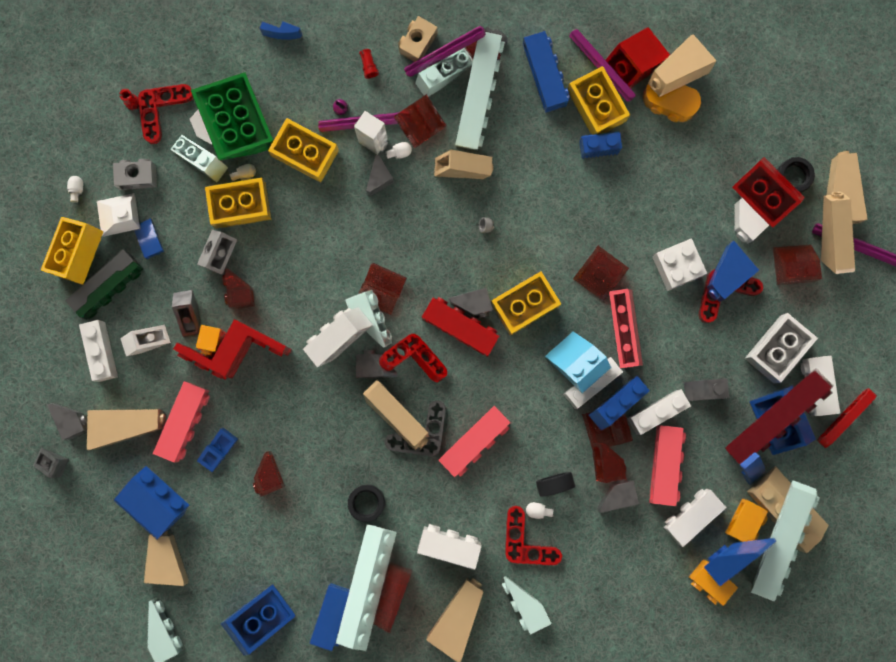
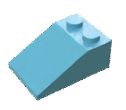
(578, 361)

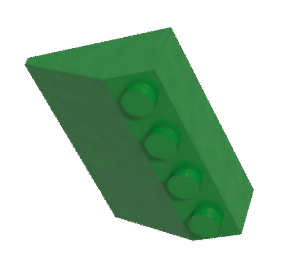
(232, 117)

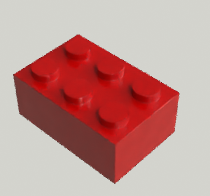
(768, 192)

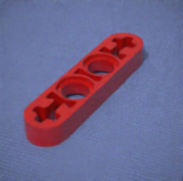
(847, 418)

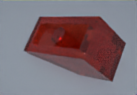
(607, 464)
(267, 476)

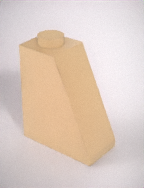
(463, 165)
(164, 562)

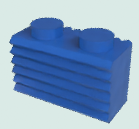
(600, 145)

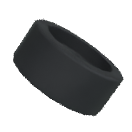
(807, 168)
(555, 484)
(351, 503)

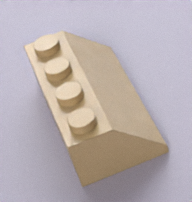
(771, 494)

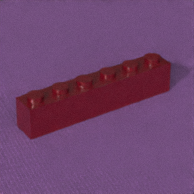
(780, 415)

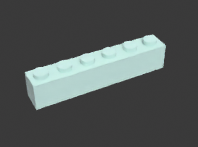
(478, 91)
(787, 533)
(366, 588)

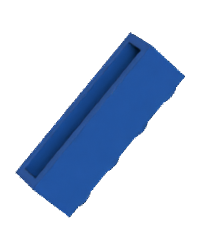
(545, 71)

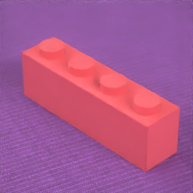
(625, 328)
(181, 422)
(474, 441)
(666, 465)

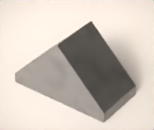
(379, 177)
(50, 463)

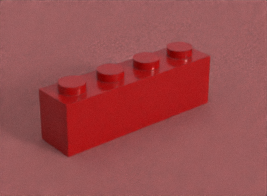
(460, 327)

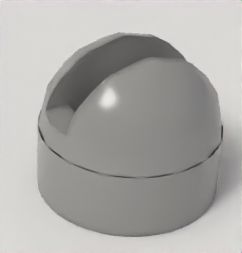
(486, 225)

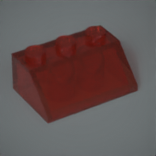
(391, 595)

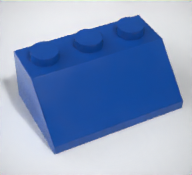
(796, 436)
(151, 502)

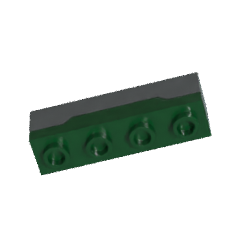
(104, 285)

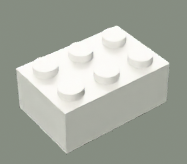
(337, 336)
(781, 348)
(449, 546)

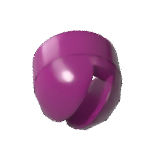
(338, 110)

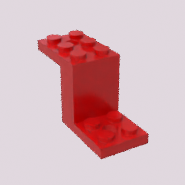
(231, 350)

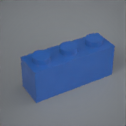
(619, 403)
(330, 617)

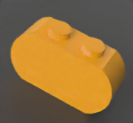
(677, 105)

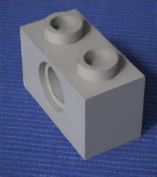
(123, 174)
(217, 251)

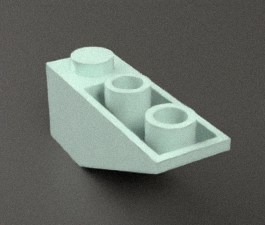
(443, 72)
(199, 158)
(369, 306)
(532, 611)
(161, 638)

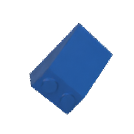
(732, 559)
(258, 620)

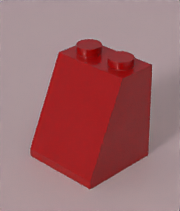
(637, 57)

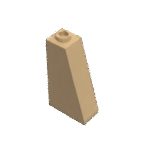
(683, 66)
(846, 178)
(837, 234)
(395, 415)
(115, 426)
(455, 623)

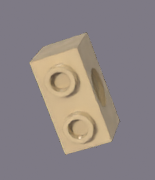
(423, 30)

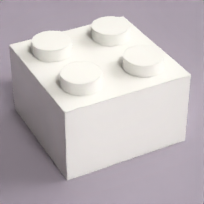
(679, 264)

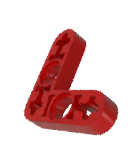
(156, 101)
(714, 310)
(415, 352)
(524, 549)

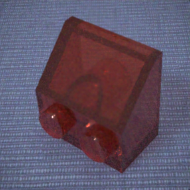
(796, 264)
(600, 273)

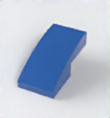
(285, 31)
(148, 239)
(217, 449)
(752, 468)

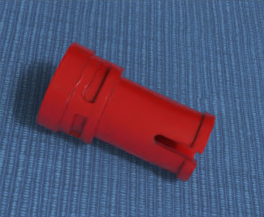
(370, 69)
(130, 100)

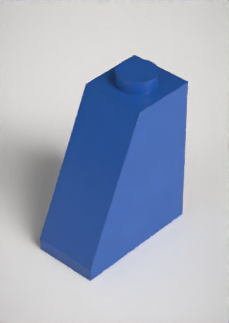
(731, 272)

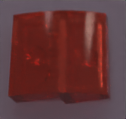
(420, 121)
(386, 286)
(612, 435)

